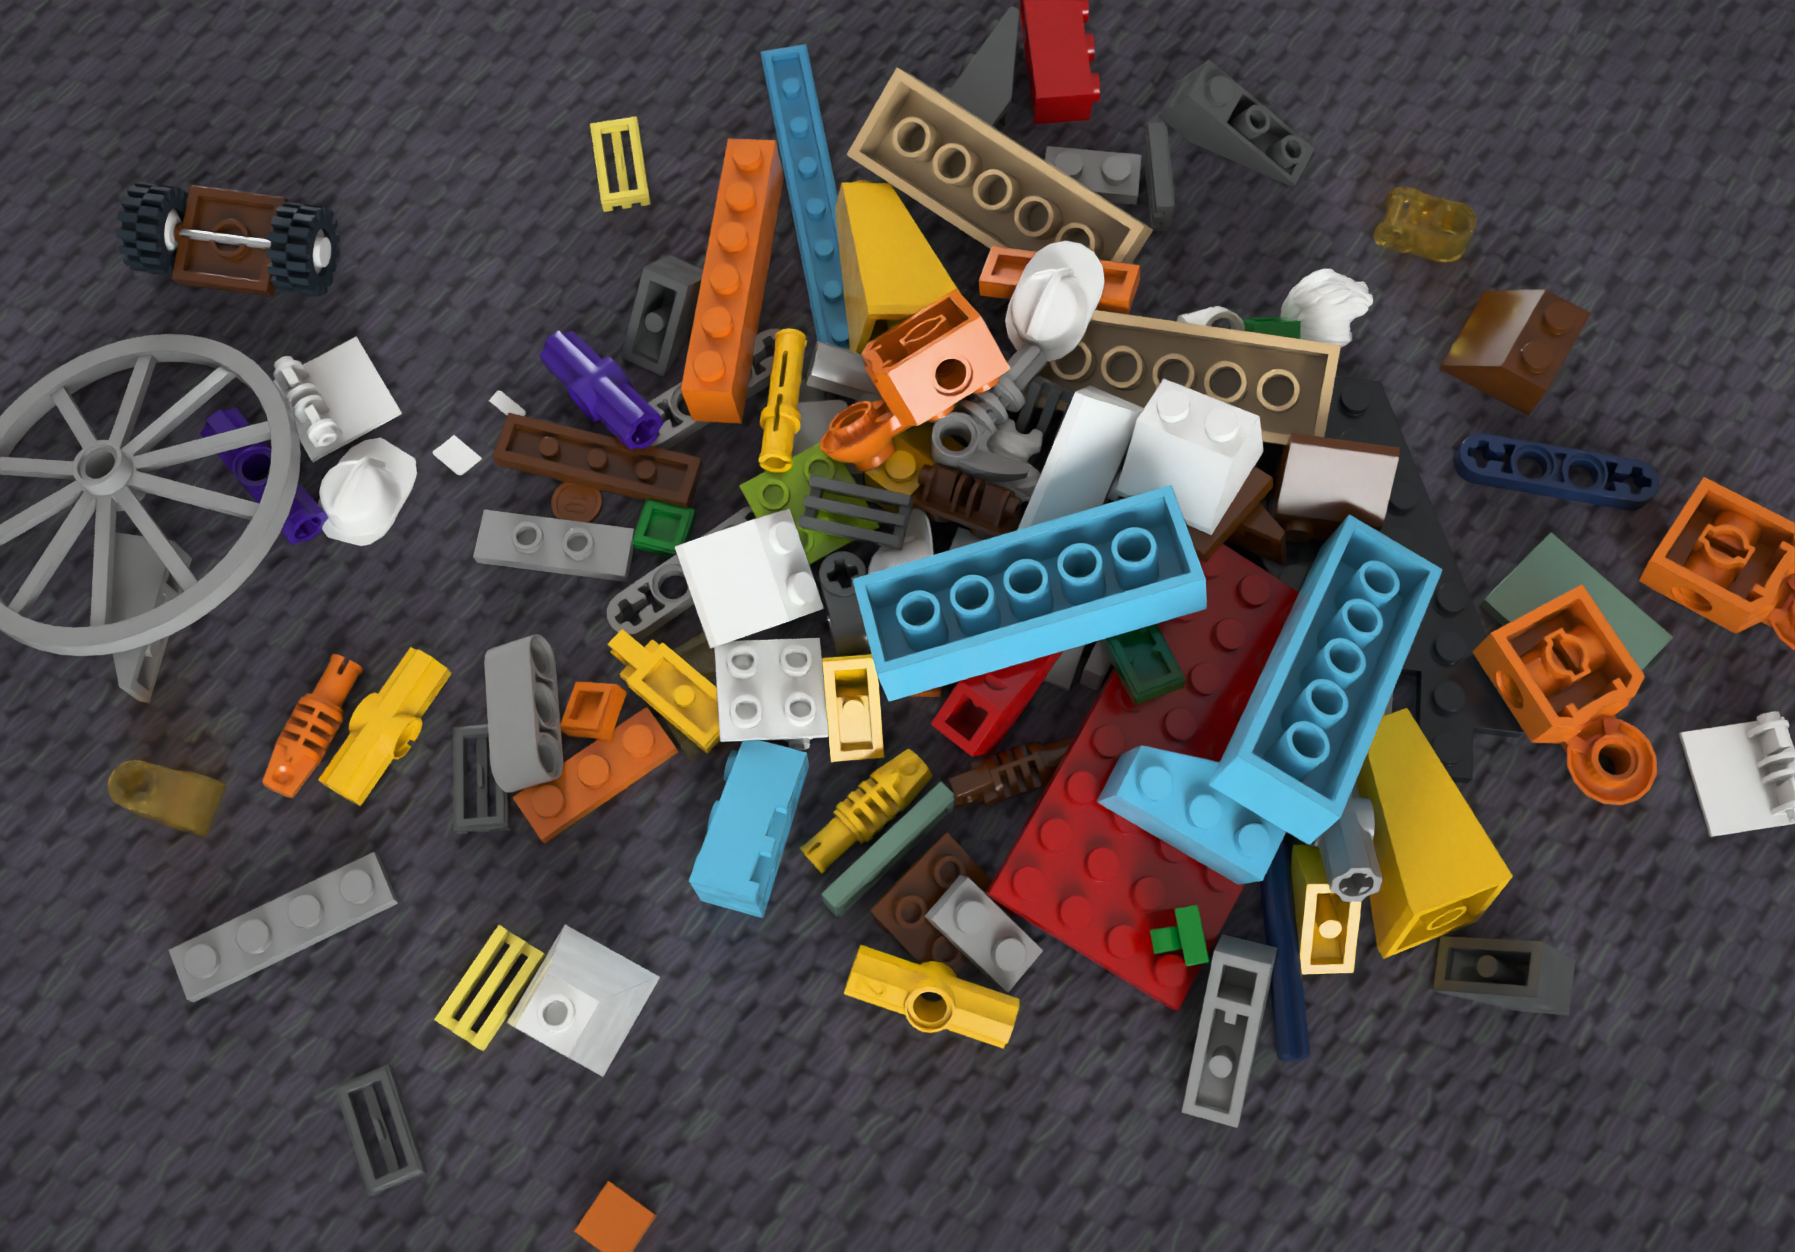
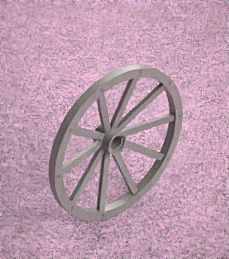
(114, 479)

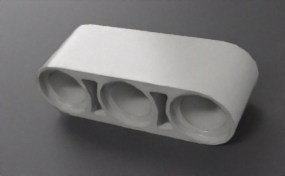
(523, 713)

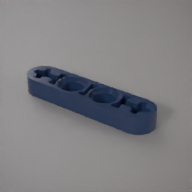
(1555, 465)

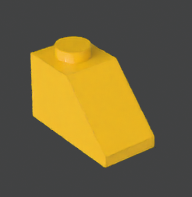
(903, 467)
(1324, 923)

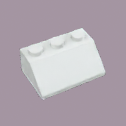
(1084, 457)

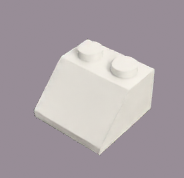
(1196, 448)
(749, 577)

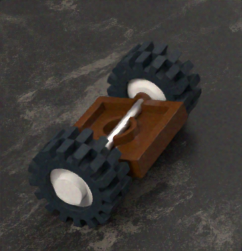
(228, 239)

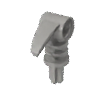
(977, 419)

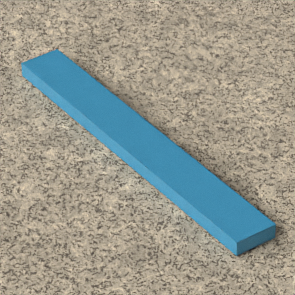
(809, 186)

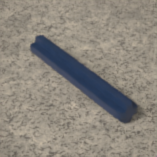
(1286, 978)

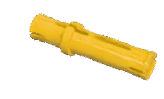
(781, 416)

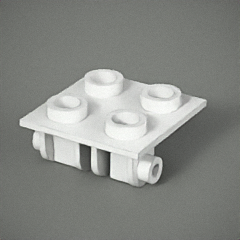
(334, 397)
(771, 691)
(1743, 774)

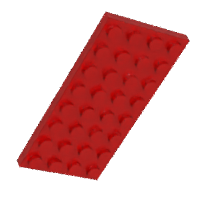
(1099, 875)

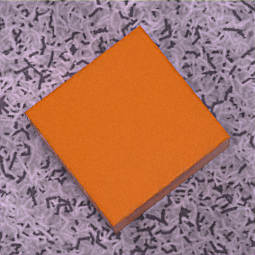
(593, 710)
(615, 1221)

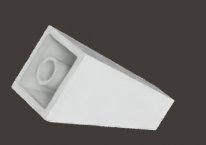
(583, 1000)

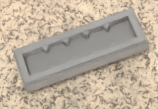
(554, 545)

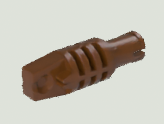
(1008, 773)

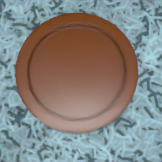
(576, 503)

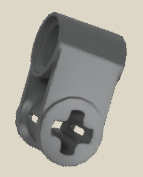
(842, 605)

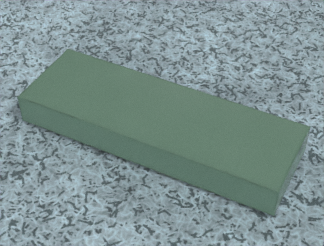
(888, 850)

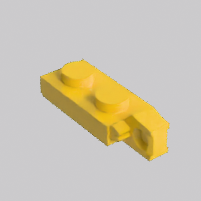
(670, 687)

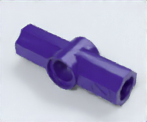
(601, 390)
(249, 462)

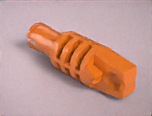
(310, 729)

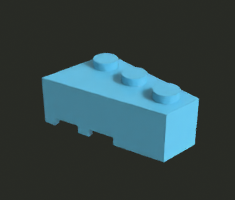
(1174, 802)
(749, 826)

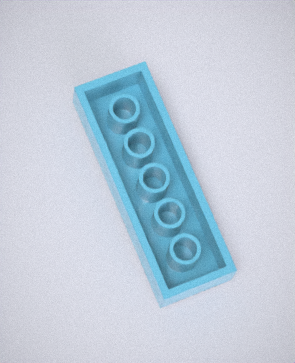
(1030, 593)
(1327, 681)

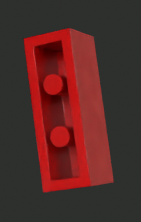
(1059, 60)

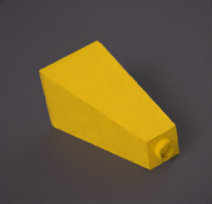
(883, 262)
(1426, 839)

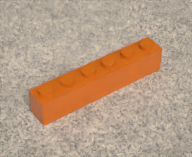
(733, 282)

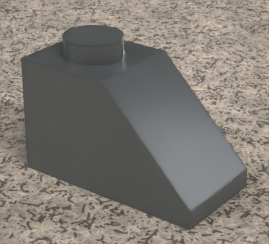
(662, 314)
(1506, 973)

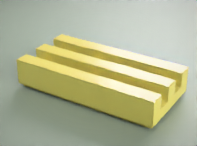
(625, 196)
(472, 977)

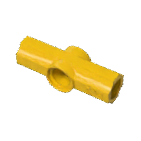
(384, 726)
(964, 1006)

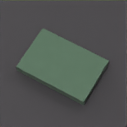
(1556, 570)

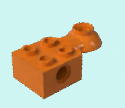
(920, 374)
(1729, 562)
(1565, 683)

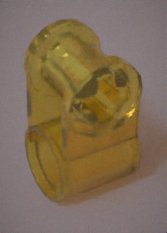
(1425, 225)
(172, 798)

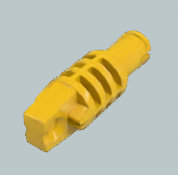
(868, 808)

